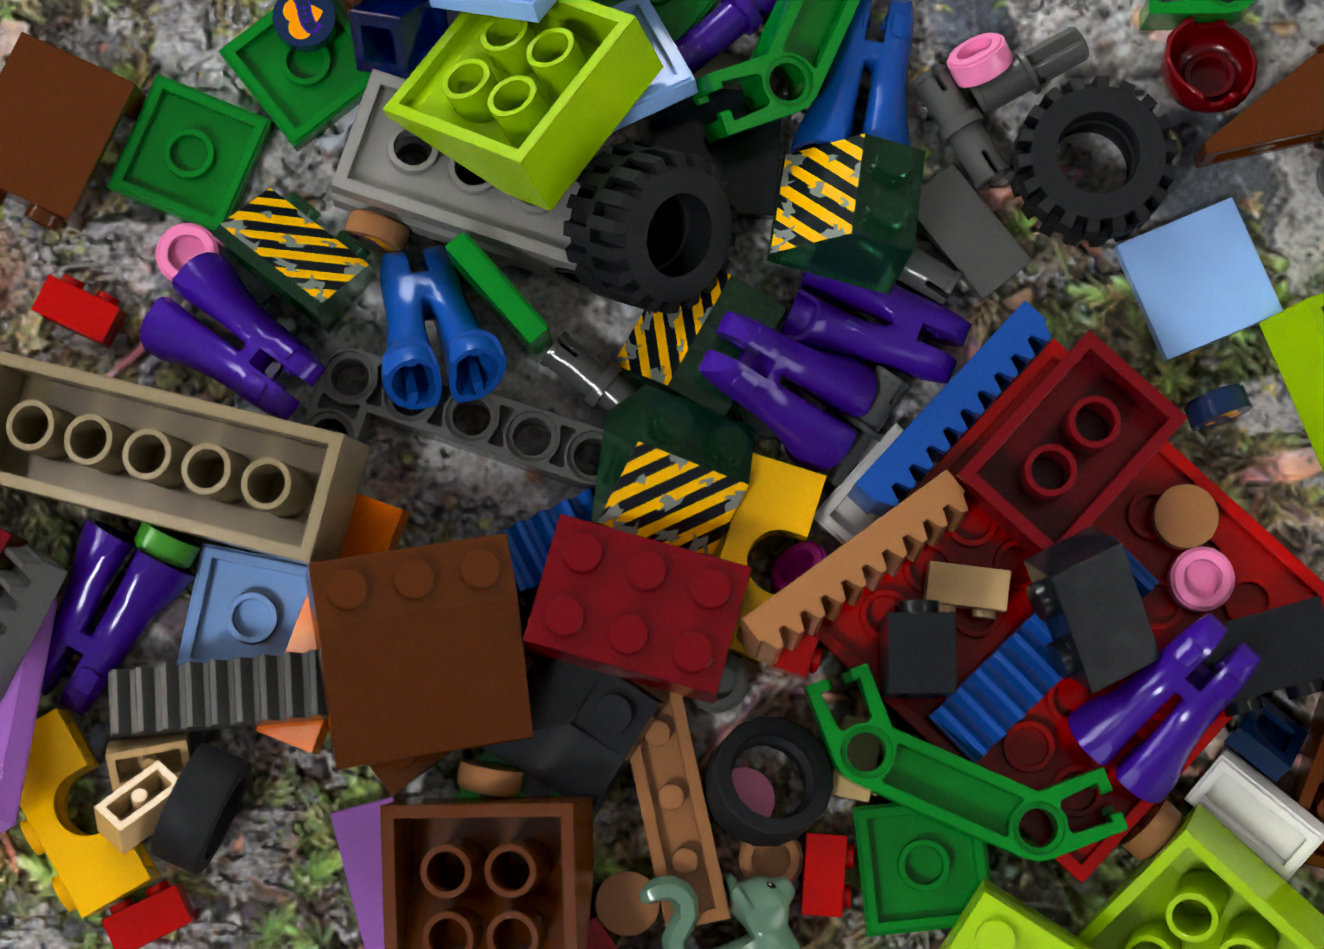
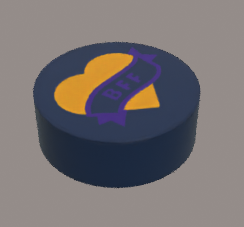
(305, 23)
(1217, 407)

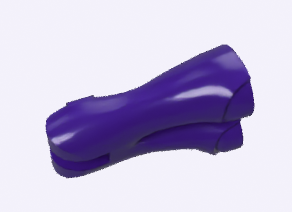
(889, 345)
(269, 348)
(837, 381)
(140, 597)
(1112, 719)

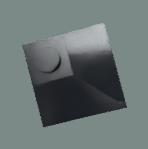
(581, 727)

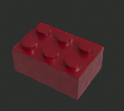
(1069, 447)
(637, 608)

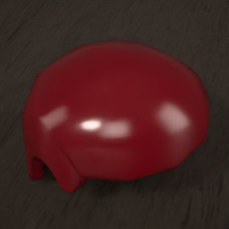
(1208, 66)

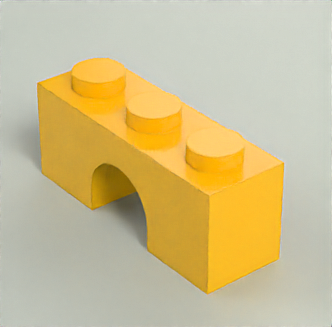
(776, 503)
(88, 866)

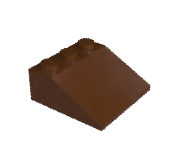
(420, 650)
(487, 872)

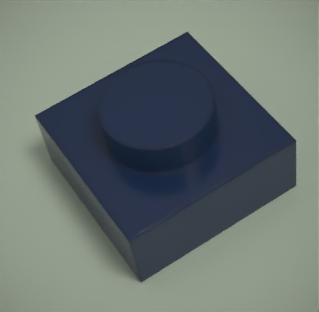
(1267, 739)

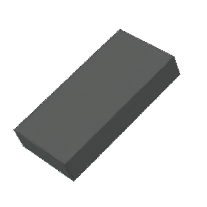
(969, 234)

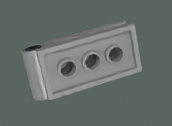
(436, 201)

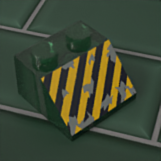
(849, 210)
(297, 257)
(670, 347)
(671, 470)

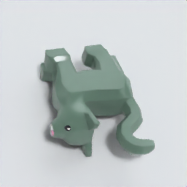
(756, 902)

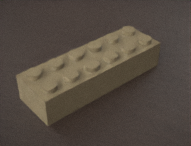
(177, 461)

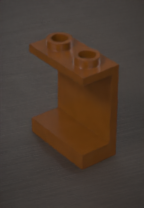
(56, 128)

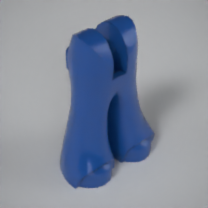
(887, 61)
(409, 366)

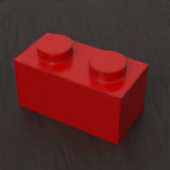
(79, 311)
(801, 660)
(824, 875)
(150, 919)

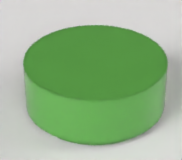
(167, 545)

